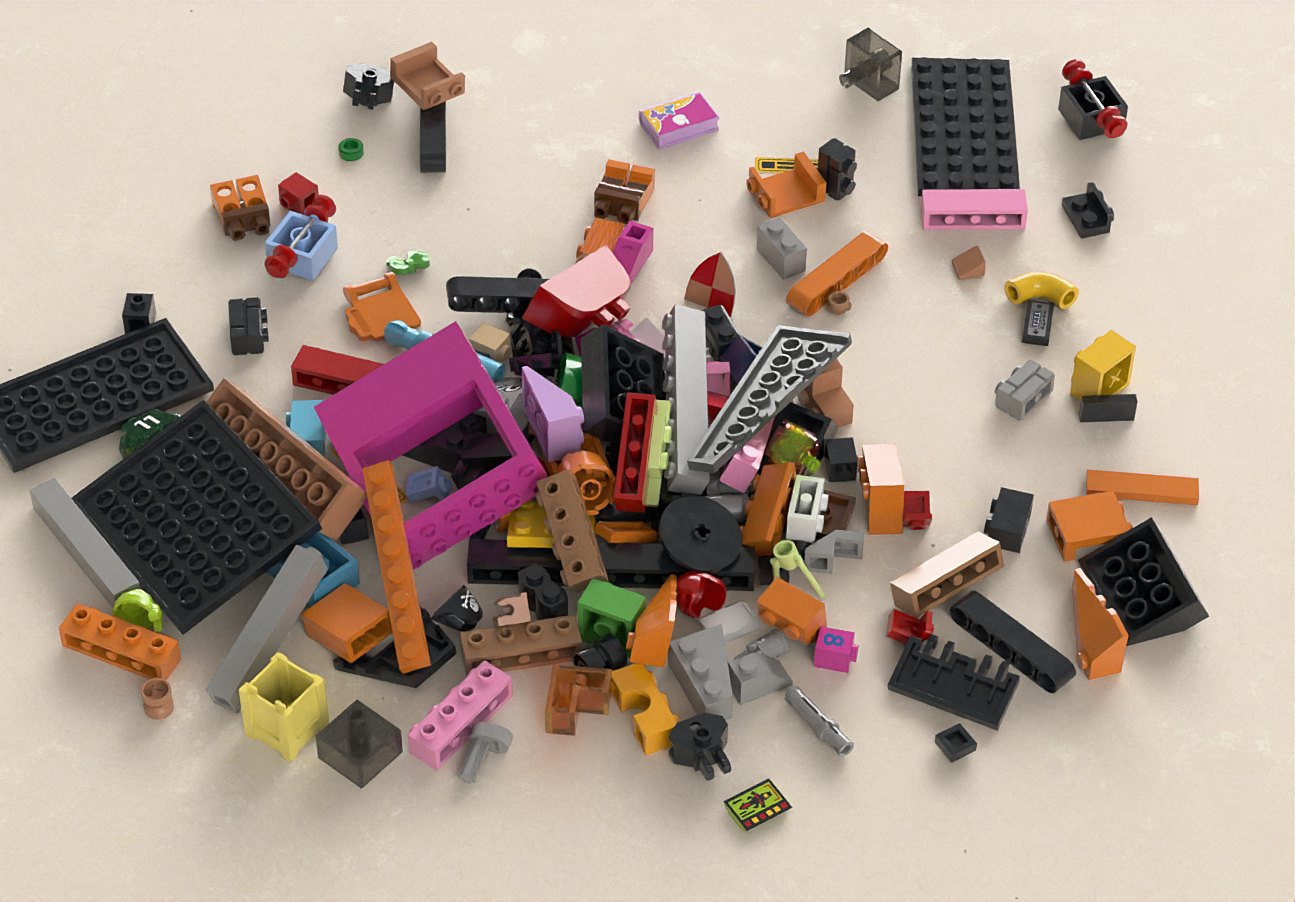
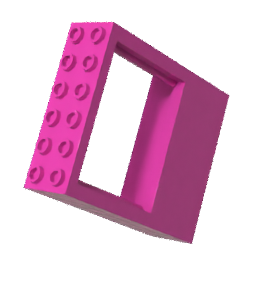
(414, 401)

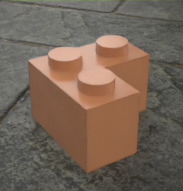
(828, 397)

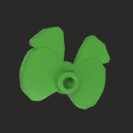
(415, 260)

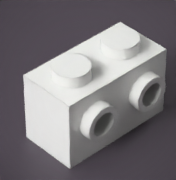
(805, 509)

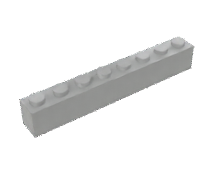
(687, 393)

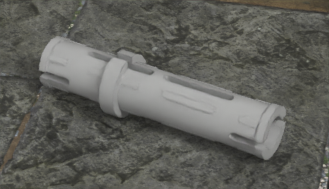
(826, 729)

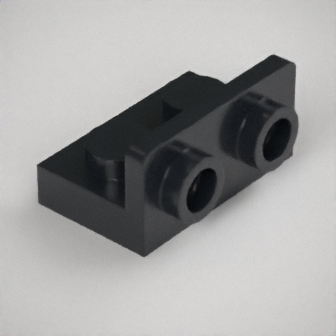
(1089, 212)

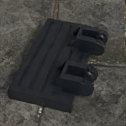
(952, 683)

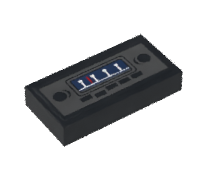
(1038, 323)

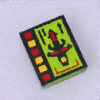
(756, 805)

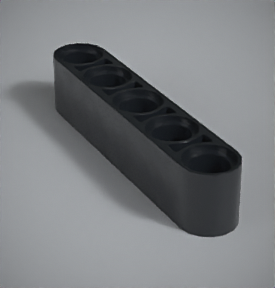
(433, 139)
(491, 294)
(1012, 642)

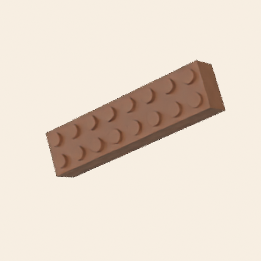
(301, 468)

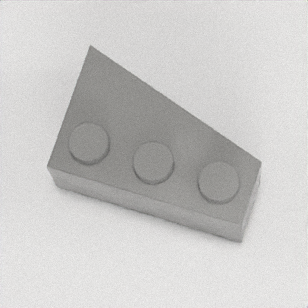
(703, 671)

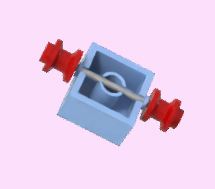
(303, 242)

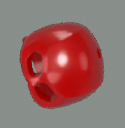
(698, 592)

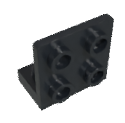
(531, 340)

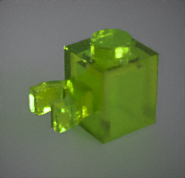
(794, 448)

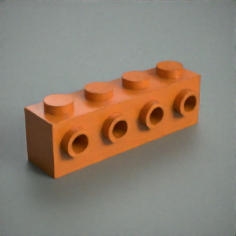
(119, 643)

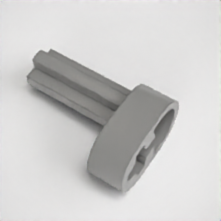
(483, 738)

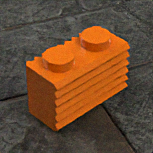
(599, 235)

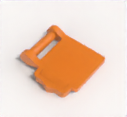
(371, 314)

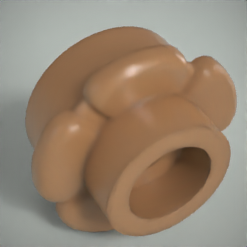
(838, 303)

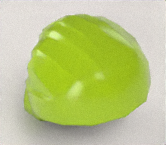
(139, 609)

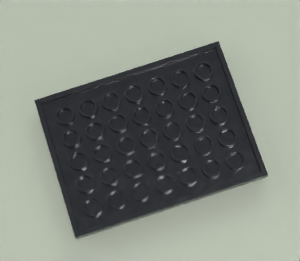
(195, 516)

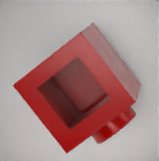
(297, 193)

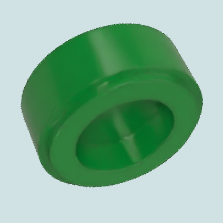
(351, 149)

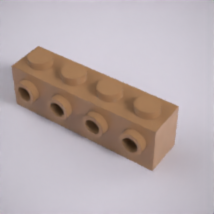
(571, 530)
(947, 574)
(522, 644)

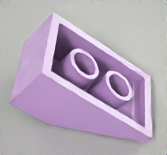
(551, 416)

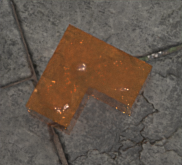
(576, 691)

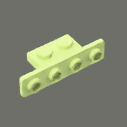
(658, 457)

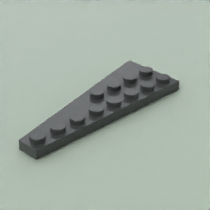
(775, 377)

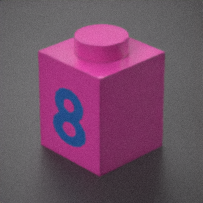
(835, 649)

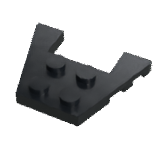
(385, 664)

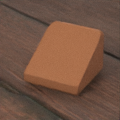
(969, 264)

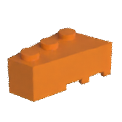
(882, 488)

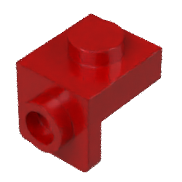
(916, 510)
(903, 625)

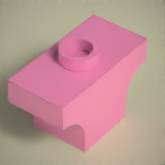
(718, 377)

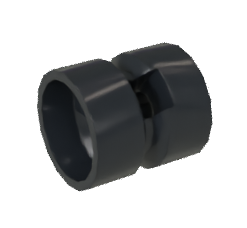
(603, 654)

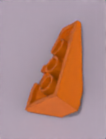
(654, 627)
(1098, 631)

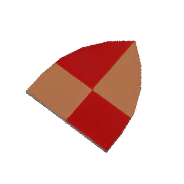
(712, 284)

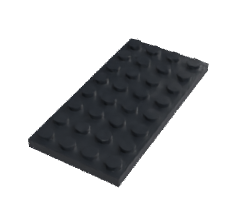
(964, 124)
(96, 393)

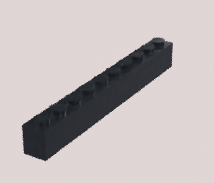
(625, 564)

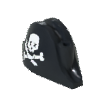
(459, 611)

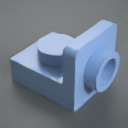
(428, 484)

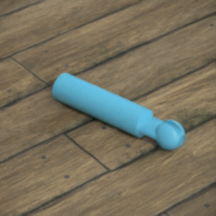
(399, 334)

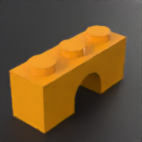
(638, 689)

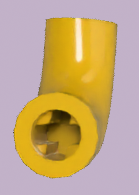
(1041, 285)

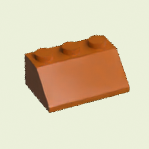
(769, 508)

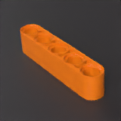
(837, 273)

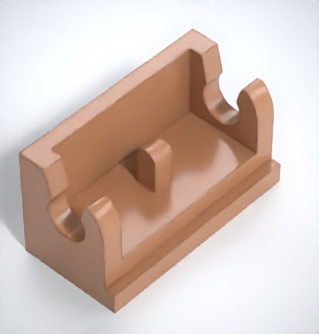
(516, 607)

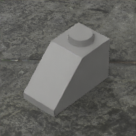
(756, 677)

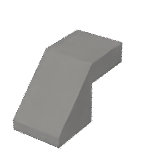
(839, 543)

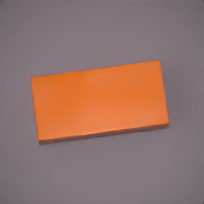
(626, 532)

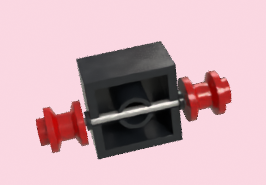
(1091, 104)

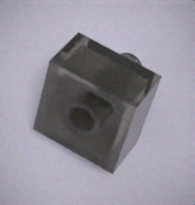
(872, 65)
(359, 743)

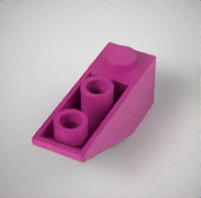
(634, 248)

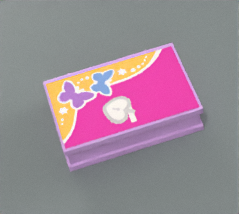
(679, 120)

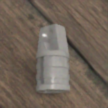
(770, 645)

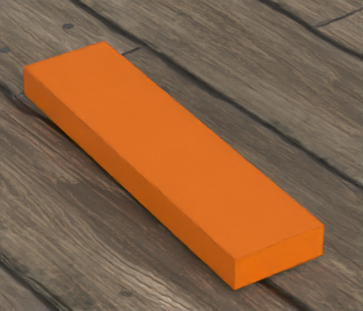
(1144, 486)

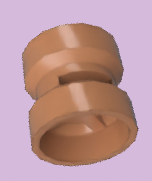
(157, 698)

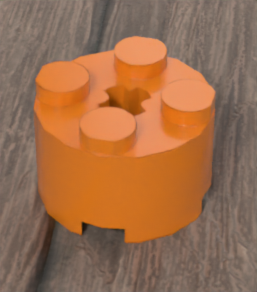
(593, 477)

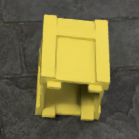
(284, 706)

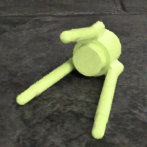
(788, 558)

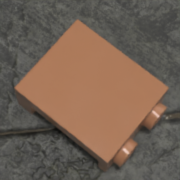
(425, 77)

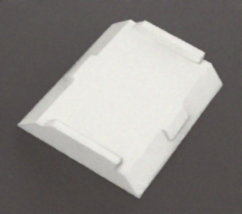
(735, 620)

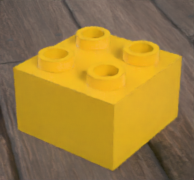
(1103, 366)

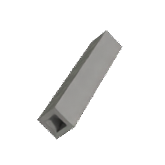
(82, 541)
(267, 625)

